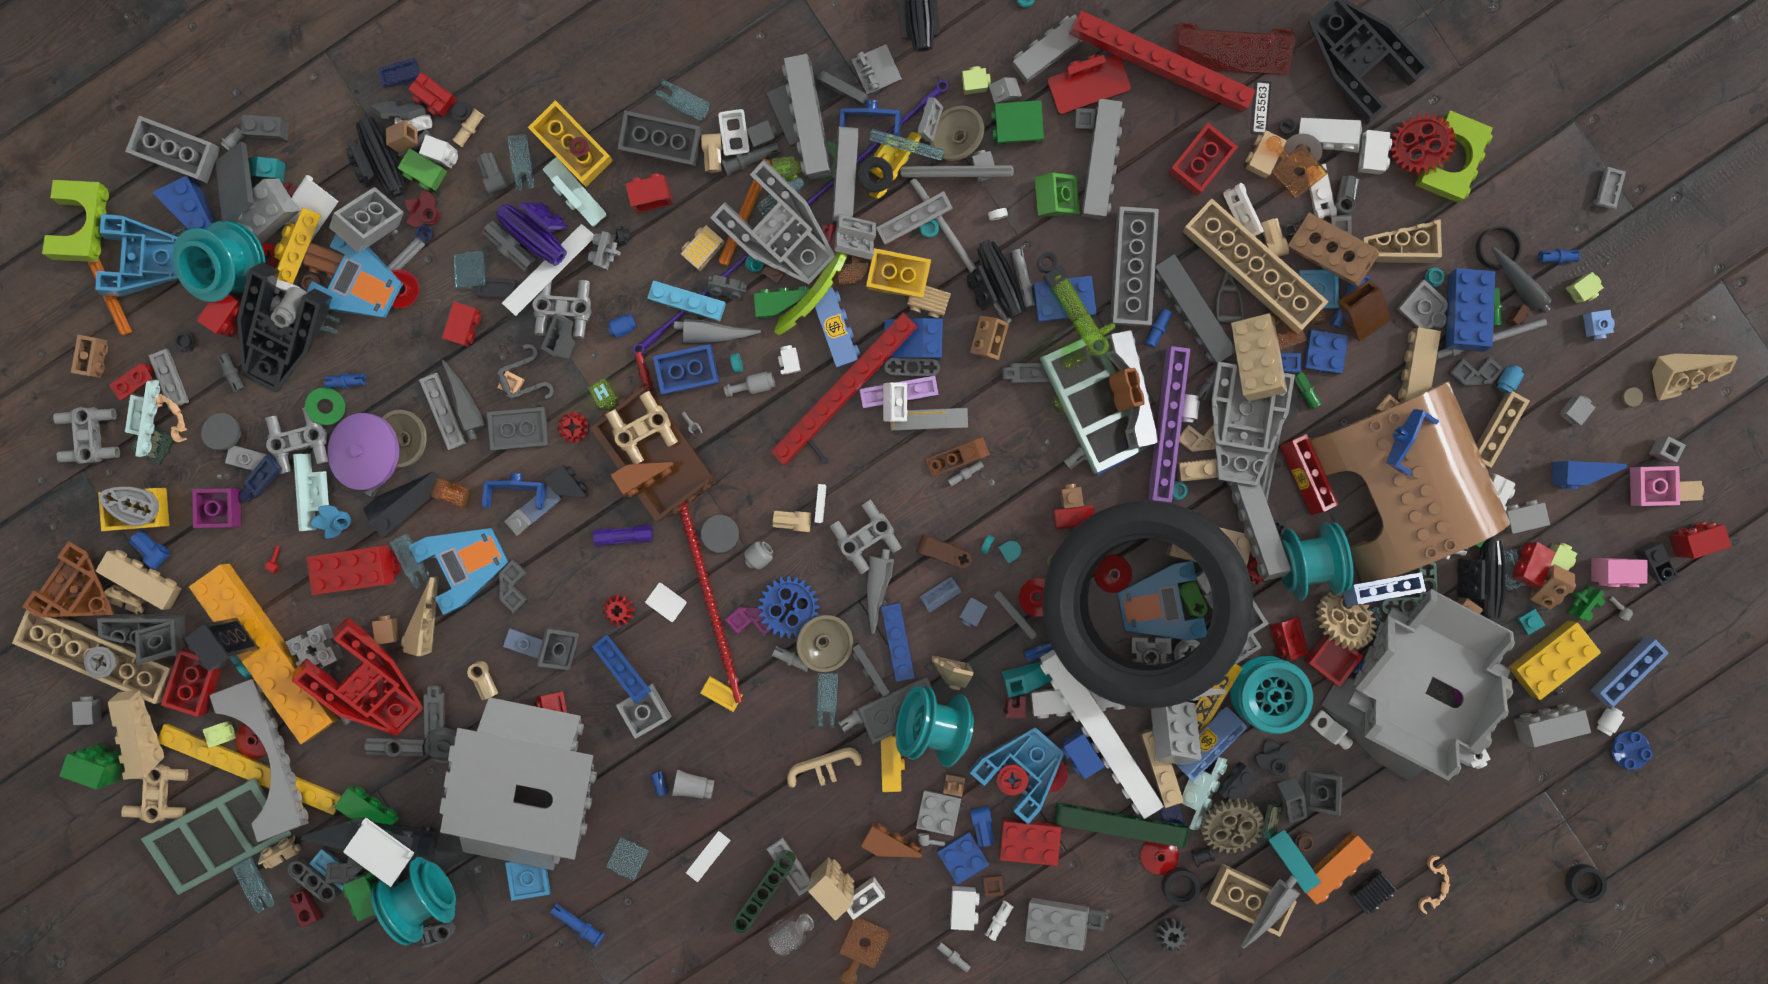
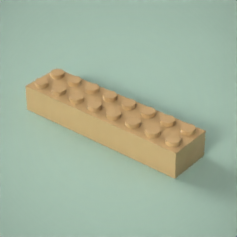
(1255, 266)
(69, 642)

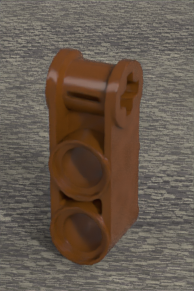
(942, 551)

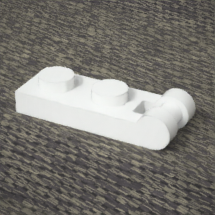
(1322, 194)
(1243, 209)

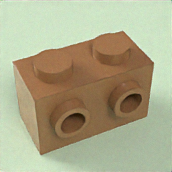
(987, 337)
(89, 356)
(1555, 587)

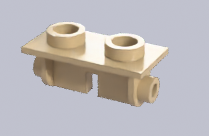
(118, 596)
(272, 855)

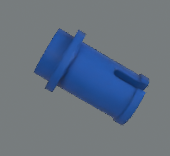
(659, 784)

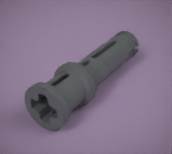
(742, 161)

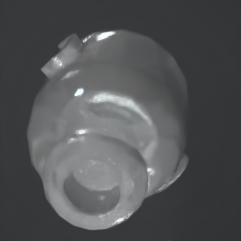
(789, 934)

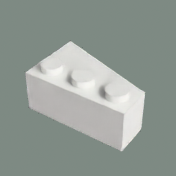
(1333, 133)

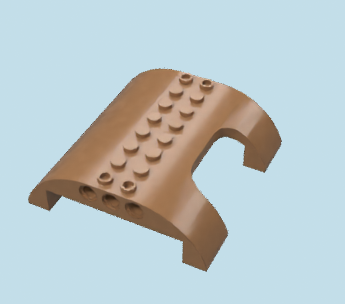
(1435, 510)

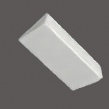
(895, 401)

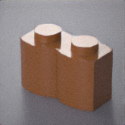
(1126, 389)

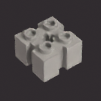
(320, 638)
(1143, 647)

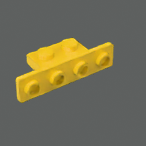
(895, 157)
(295, 244)
(891, 765)

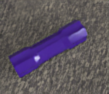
(623, 535)

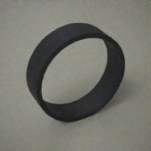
(1518, 246)

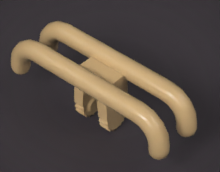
(827, 760)

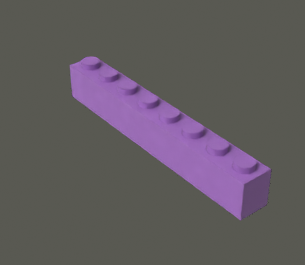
(1169, 424)

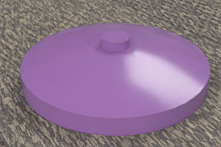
(363, 451)

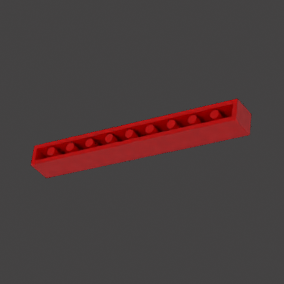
(1161, 61)

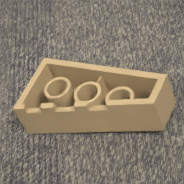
(1409, 244)
(134, 734)

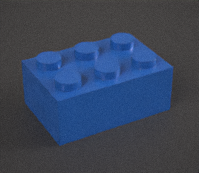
(1048, 306)
(686, 369)

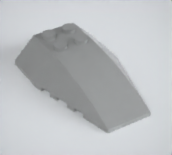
(1245, 428)

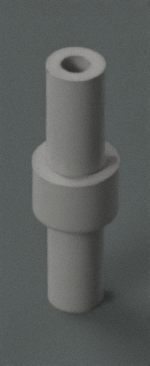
(965, 473)
(953, 957)

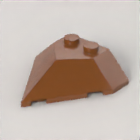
(70, 589)

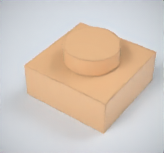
(514, 381)

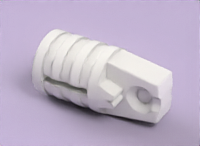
(420, 123)

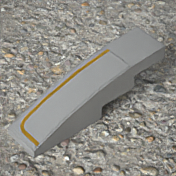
(933, 419)

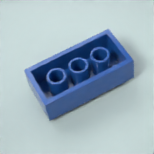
(1470, 310)

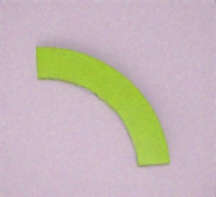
(811, 299)

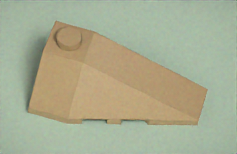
(420, 631)

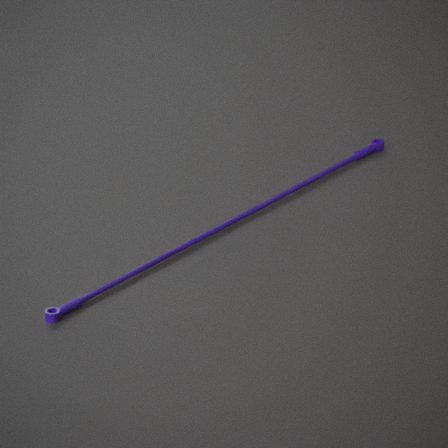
(658, 332)

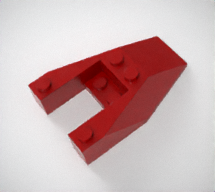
(372, 693)

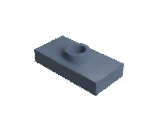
(534, 514)
(940, 594)
(523, 643)

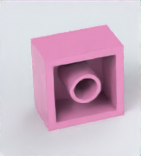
(1654, 486)
(1618, 571)

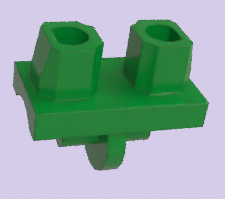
(1585, 602)

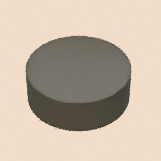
(1631, 397)

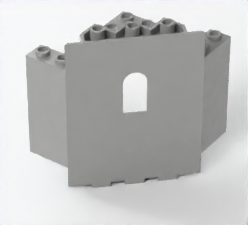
(1453, 647)
(525, 749)

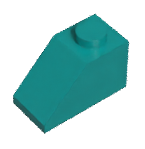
(266, 168)

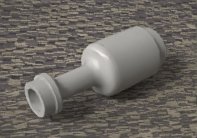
(754, 384)

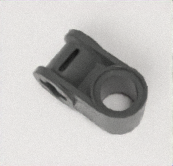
(434, 935)

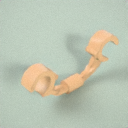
(176, 411)
(1444, 886)

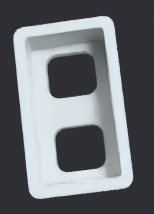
(728, 135)

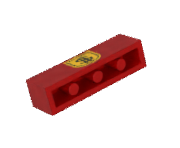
(1309, 475)

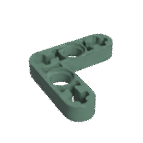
(1415, 600)

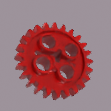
(1429, 158)

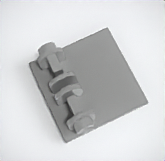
(876, 69)

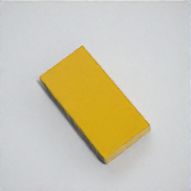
(719, 693)

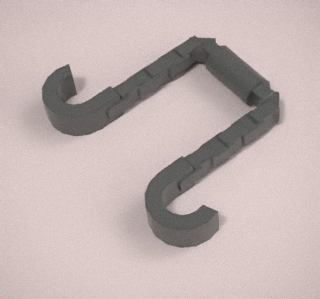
(505, 385)

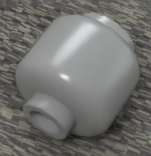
(758, 555)

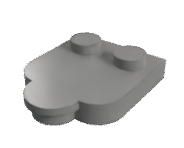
(1424, 307)

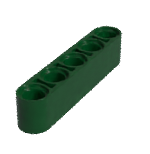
(758, 898)

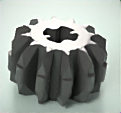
(1166, 940)

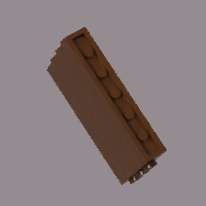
(688, 473)

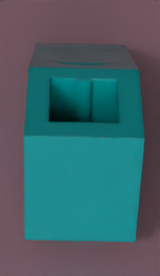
(1024, 679)

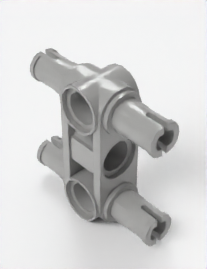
(565, 306)
(86, 435)
(295, 441)
(865, 537)

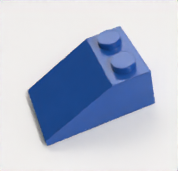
(923, 342)
(1575, 473)

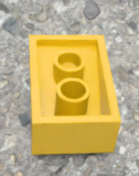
(898, 273)

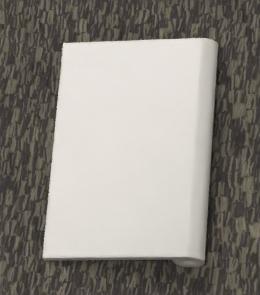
(315, 199)
(378, 852)

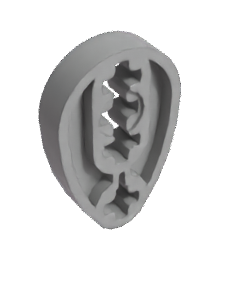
(135, 496)

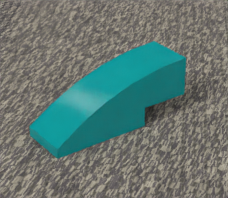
(1294, 861)

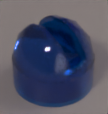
(427, 230)

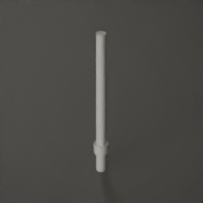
(1498, 336)

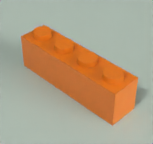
(1339, 865)

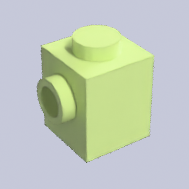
(975, 80)
(1585, 288)
(1564, 556)
(219, 733)

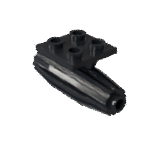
(919, 22)
(375, 158)
(995, 281)
(1484, 578)

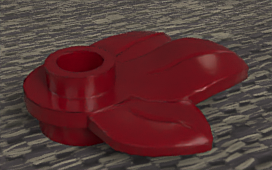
(421, 208)

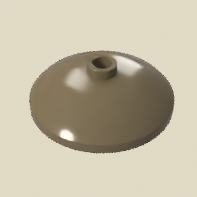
(955, 124)
(408, 425)
(834, 649)

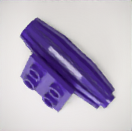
(534, 229)

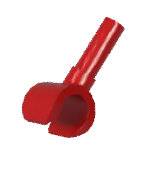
(271, 566)

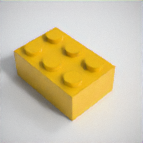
(111, 523)

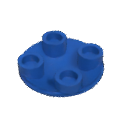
(1631, 750)

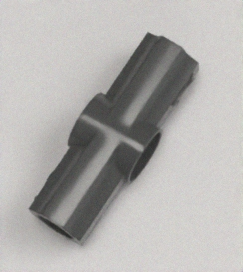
(509, 246)
(384, 746)

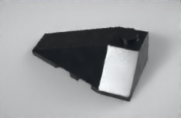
(394, 508)

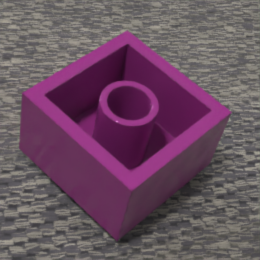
(216, 508)

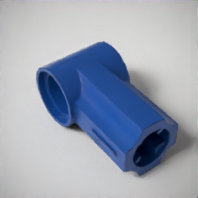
(152, 552)
(982, 821)

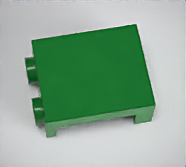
(1017, 122)

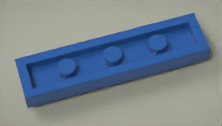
(897, 642)
(621, 669)

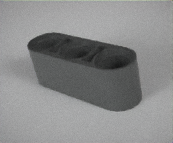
(305, 879)

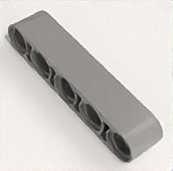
(845, 172)

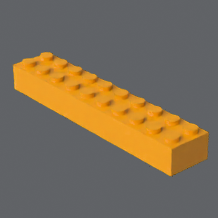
(272, 665)

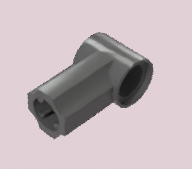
(493, 177)
(1346, 194)

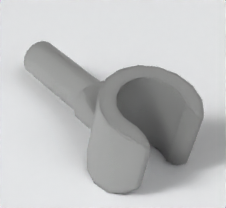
(692, 426)
(1625, 613)
(923, 839)

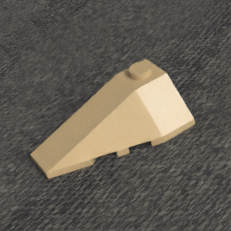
(1683, 371)
(953, 672)

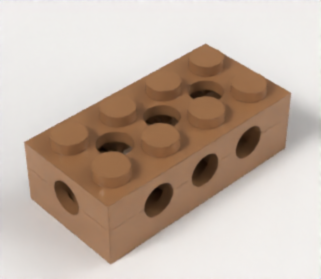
(1332, 236)

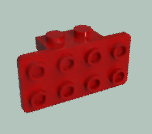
(1088, 82)

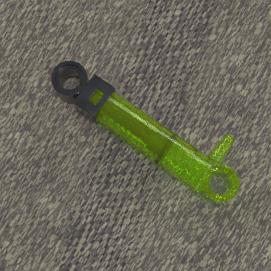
(1058, 281)

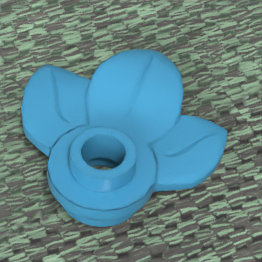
(328, 521)

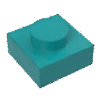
(1530, 621)

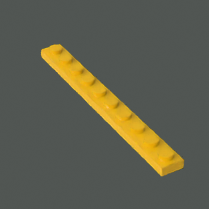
(242, 766)

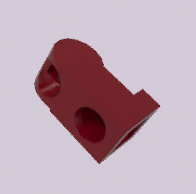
(305, 908)

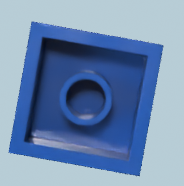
(1084, 757)

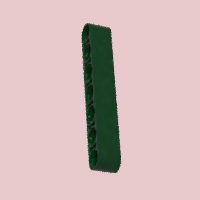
(1120, 824)

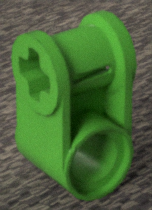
(1191, 595)

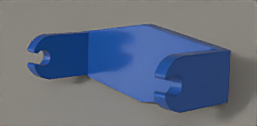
(871, 111)
(1406, 437)
(514, 484)

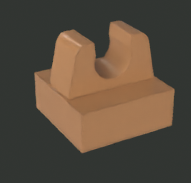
(954, 785)

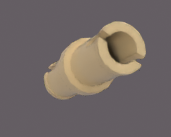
(468, 127)

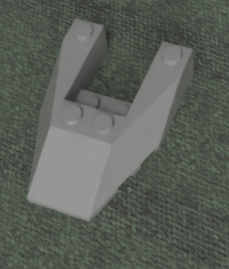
(786, 236)

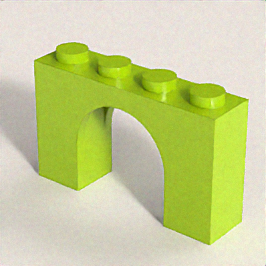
(1474, 138)
(85, 243)

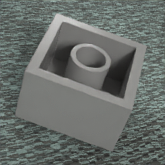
(645, 714)

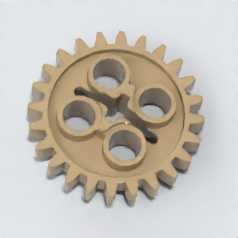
(1344, 624)

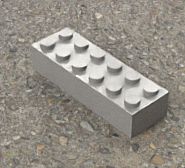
(808, 117)
(1134, 266)

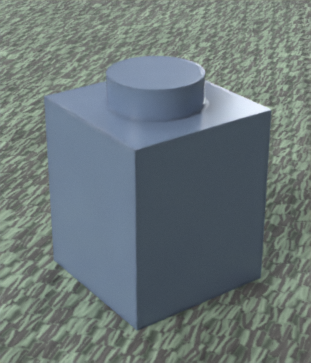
(972, 612)

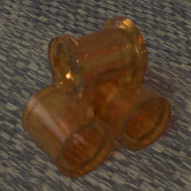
(450, 492)

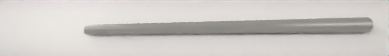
(955, 243)

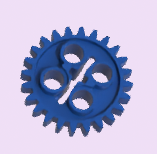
(773, 598)

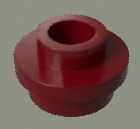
(583, 151)

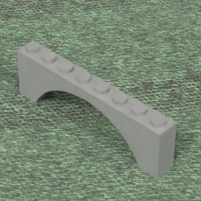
(283, 806)

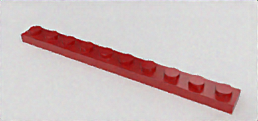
(844, 389)

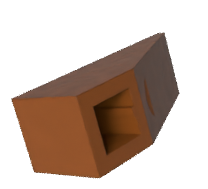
(957, 456)
(635, 476)
(886, 844)

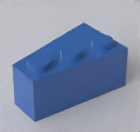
(187, 202)

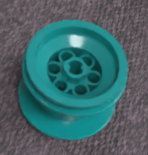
(216, 259)
(1318, 561)
(1295, 686)
(934, 726)
(411, 902)

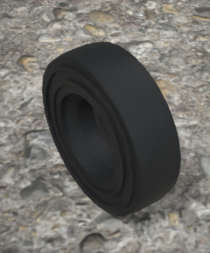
(880, 163)

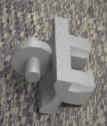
(605, 251)

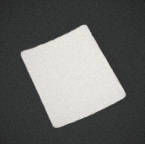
(666, 602)

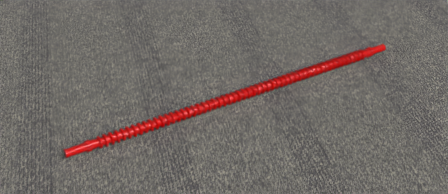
(732, 679)

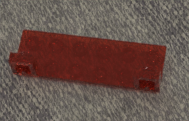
(1237, 49)

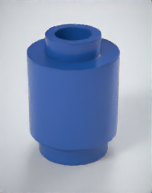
(622, 325)

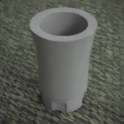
(288, 308)
(692, 785)

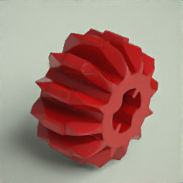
(614, 603)

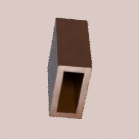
(1364, 310)

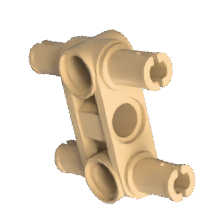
(641, 427)
(155, 796)

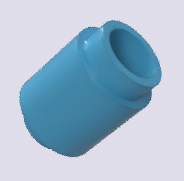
(1510, 379)

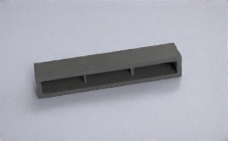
(1194, 310)

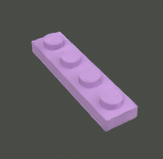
(915, 389)

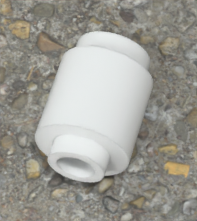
(1190, 408)
(1610, 720)

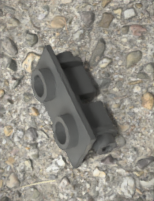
(734, 290)

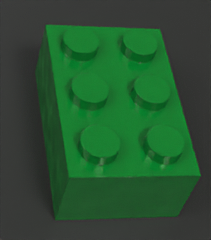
(93, 766)

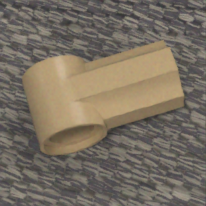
(712, 150)
(1274, 238)
(797, 521)
(484, 682)

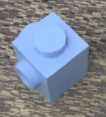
(1598, 324)

